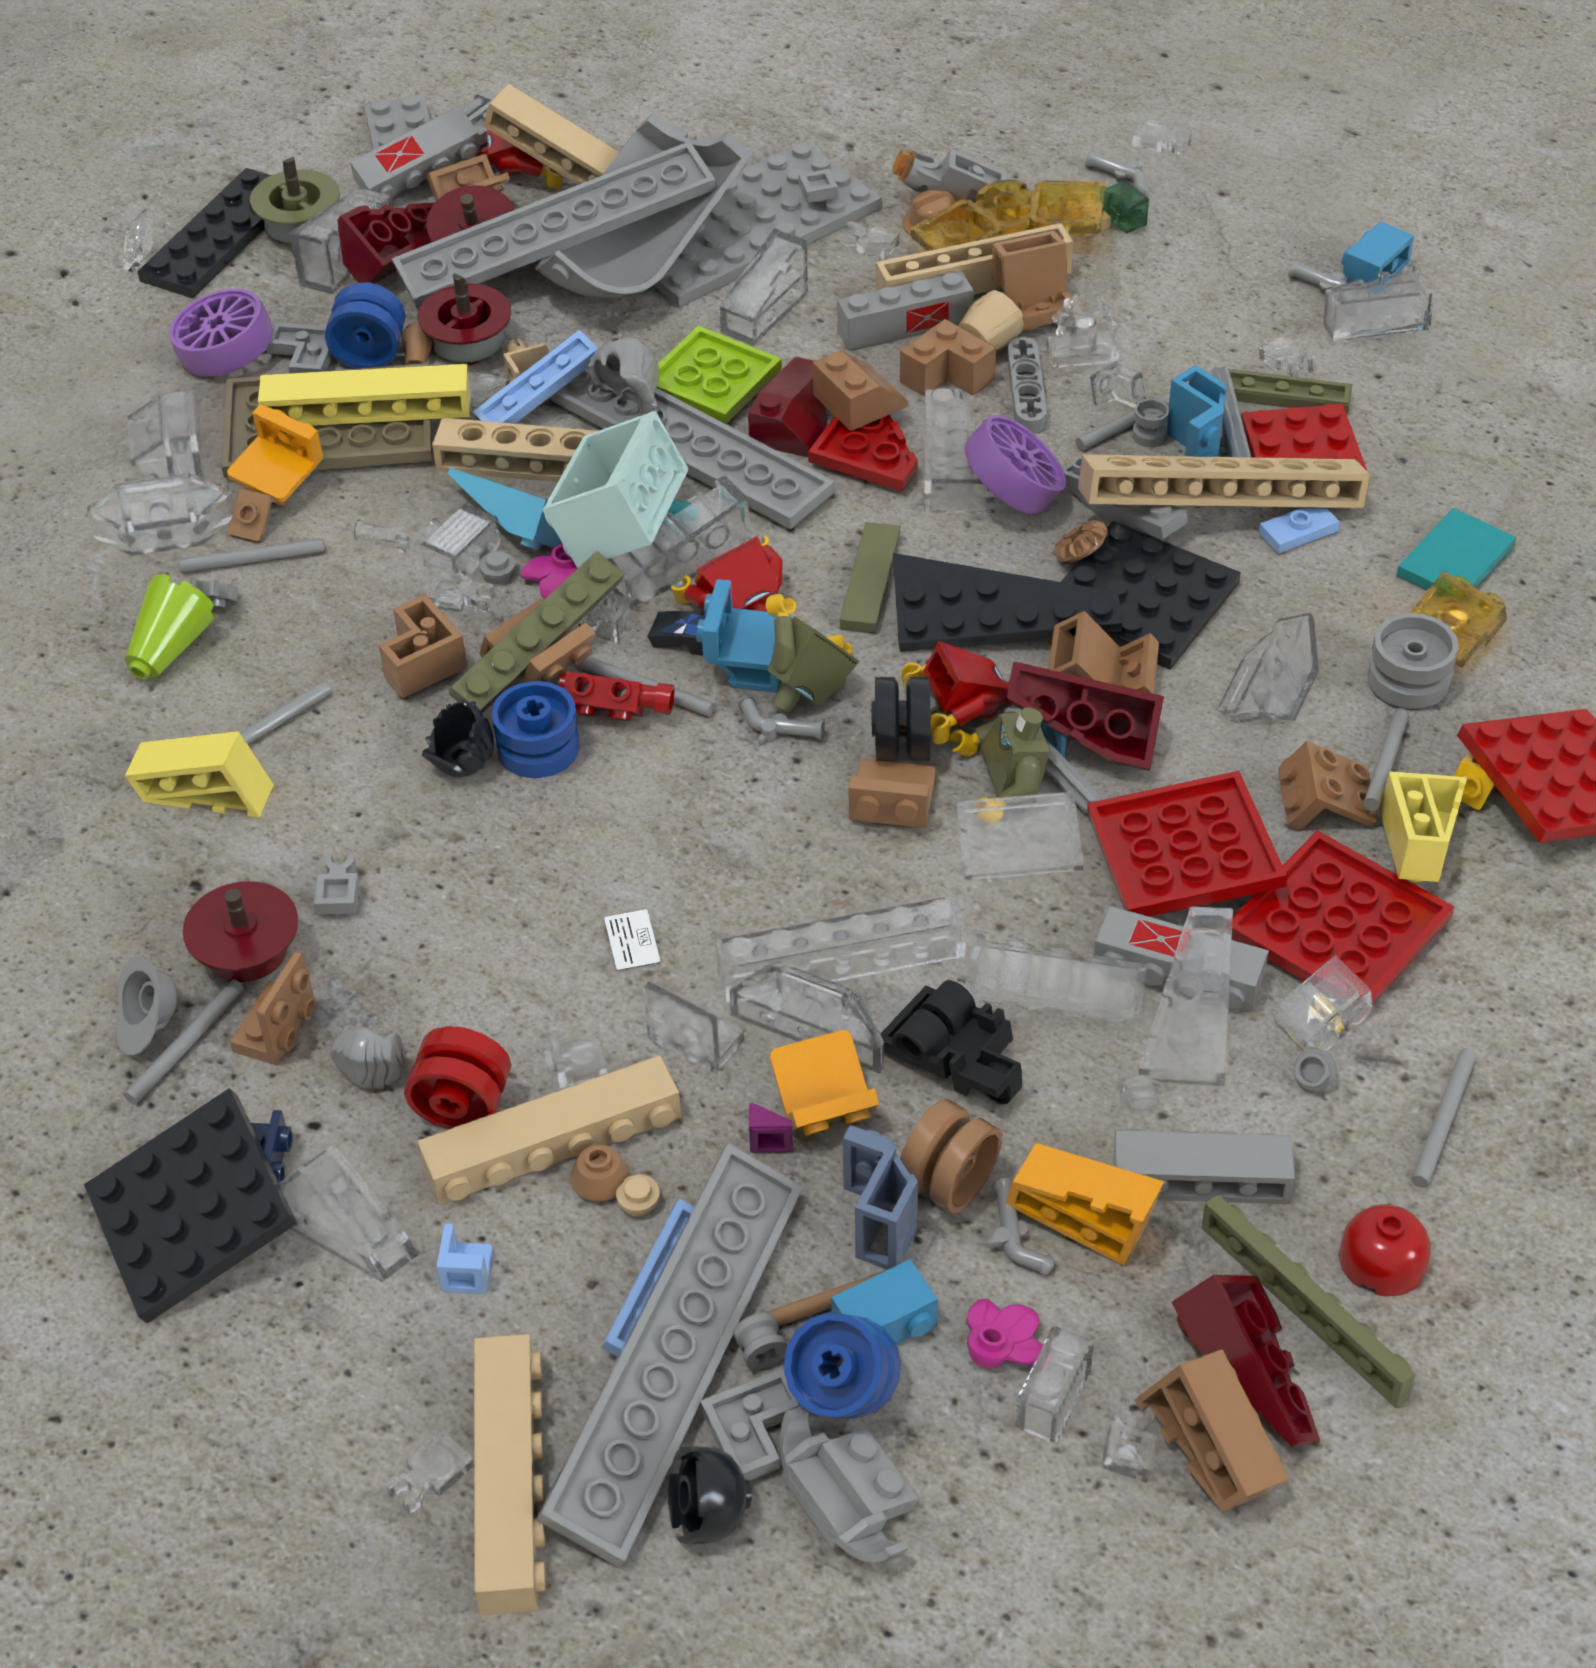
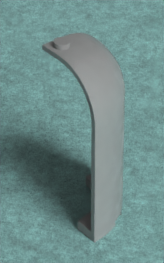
(644, 250)

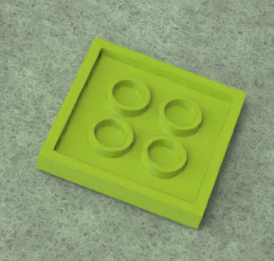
(715, 373)

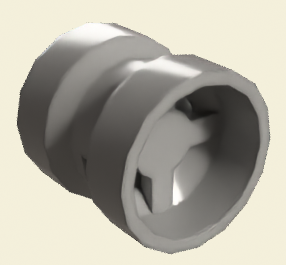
(1150, 423)

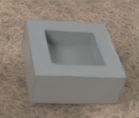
(818, 186)

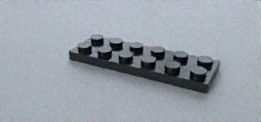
(207, 240)

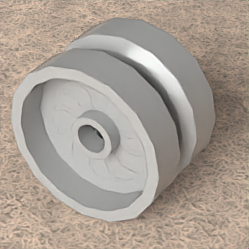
(1412, 660)

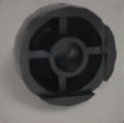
(707, 1494)

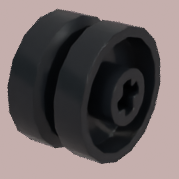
(901, 718)

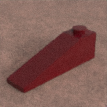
(376, 236)
(787, 412)
(1099, 715)
(1241, 1320)

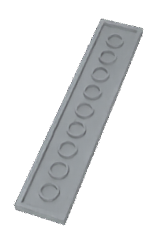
(556, 222)
(711, 449)
(670, 1357)

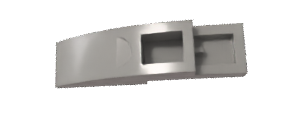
(1151, 519)

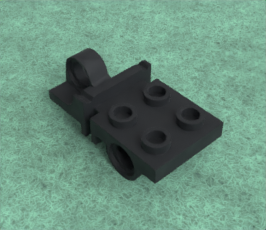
(952, 1036)

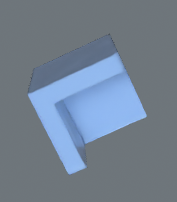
(463, 1265)

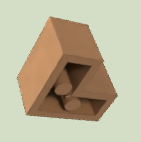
(950, 356)
(424, 650)

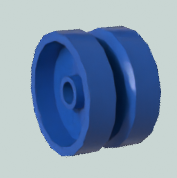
(365, 326)
(535, 729)
(837, 1389)

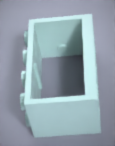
(616, 489)

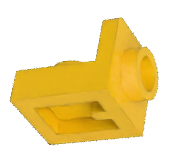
(1477, 785)

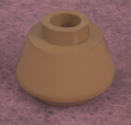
(598, 1173)

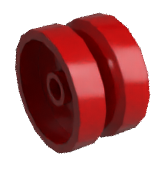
(457, 1077)

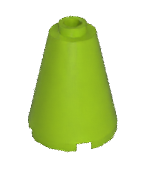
(166, 625)

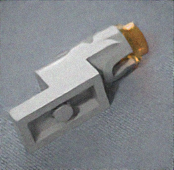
(956, 173)

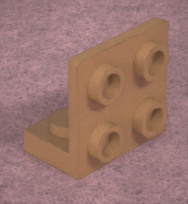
(277, 1014)

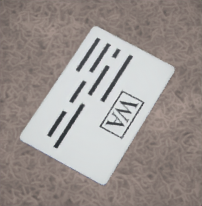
(632, 939)

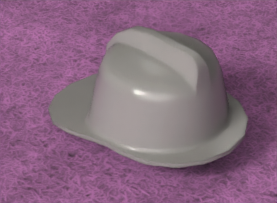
(145, 1004)

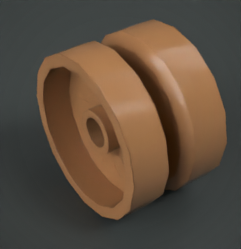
(951, 1154)

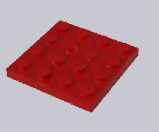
(1541, 769)
(1186, 845)
(1345, 909)

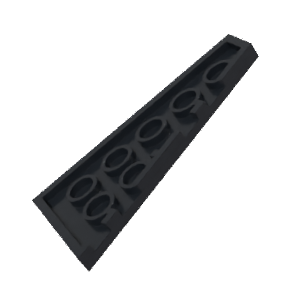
(987, 606)

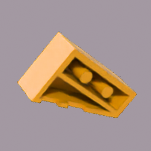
(1085, 1200)

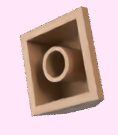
(854, 390)

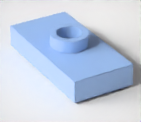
(1298, 528)

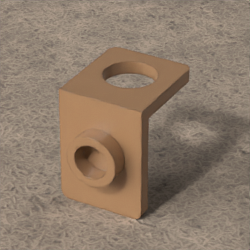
(251, 514)

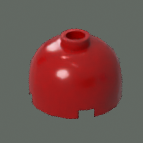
(1385, 1250)

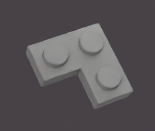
(304, 343)
(741, 1419)

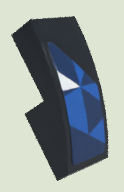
(676, 629)

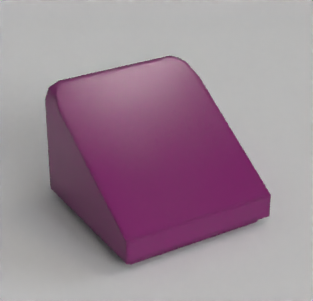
(769, 1131)

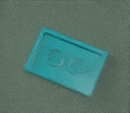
(1459, 547)

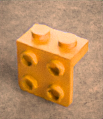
(278, 456)
(822, 1082)

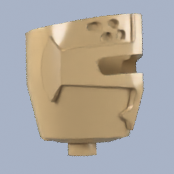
(994, 319)

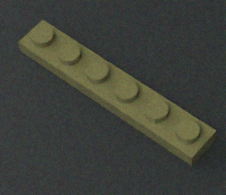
(537, 632)
(1308, 1301)

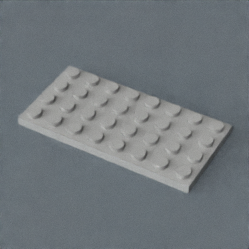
(748, 211)

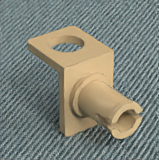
(521, 357)

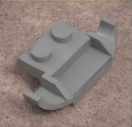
(844, 1487)

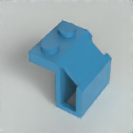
(1196, 412)
(738, 640)

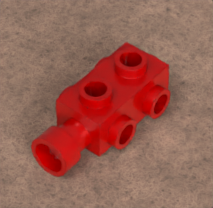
(605, 695)

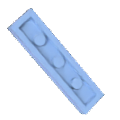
(539, 381)
(646, 1278)

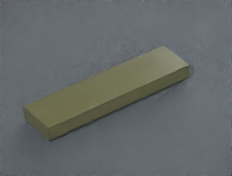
(1288, 390)
(870, 577)

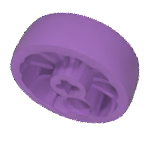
(221, 332)
(1015, 464)

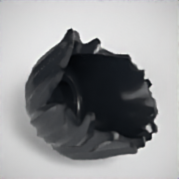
(460, 740)

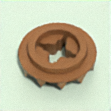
(1081, 541)

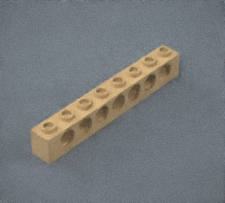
(1222, 481)

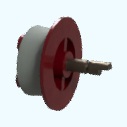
(465, 321)

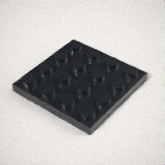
(1158, 587)
(189, 1205)

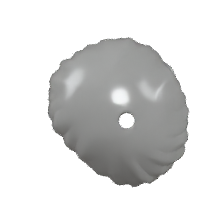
(627, 366)

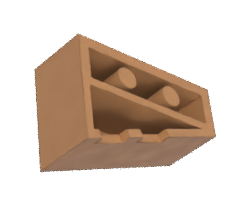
(1217, 1430)

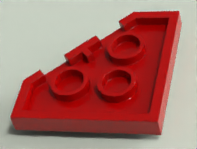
(869, 452)

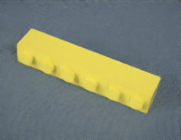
(369, 394)

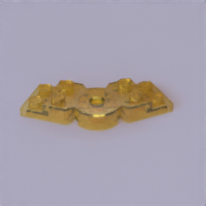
(1012, 208)

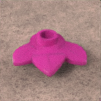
(549, 570)
(1002, 1334)

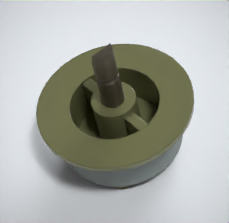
(292, 199)

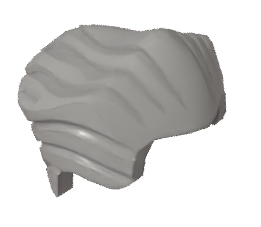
(368, 1058)

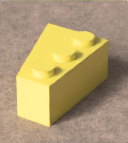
(203, 771)
(1420, 821)

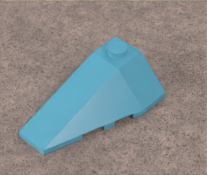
(516, 510)

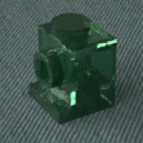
(1126, 206)

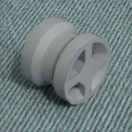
(760, 1341)

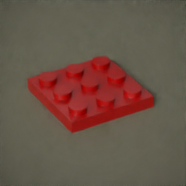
(1301, 433)

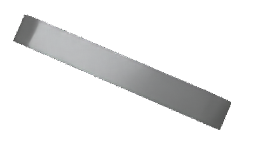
(1027, 384)

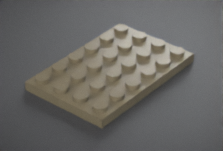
(341, 444)

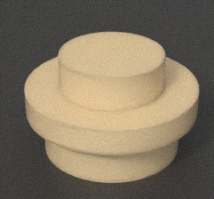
(638, 1195)

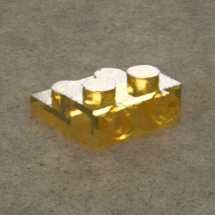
(1467, 611)

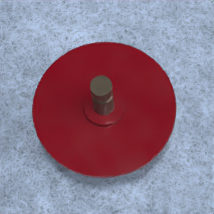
(464, 209)
(241, 930)

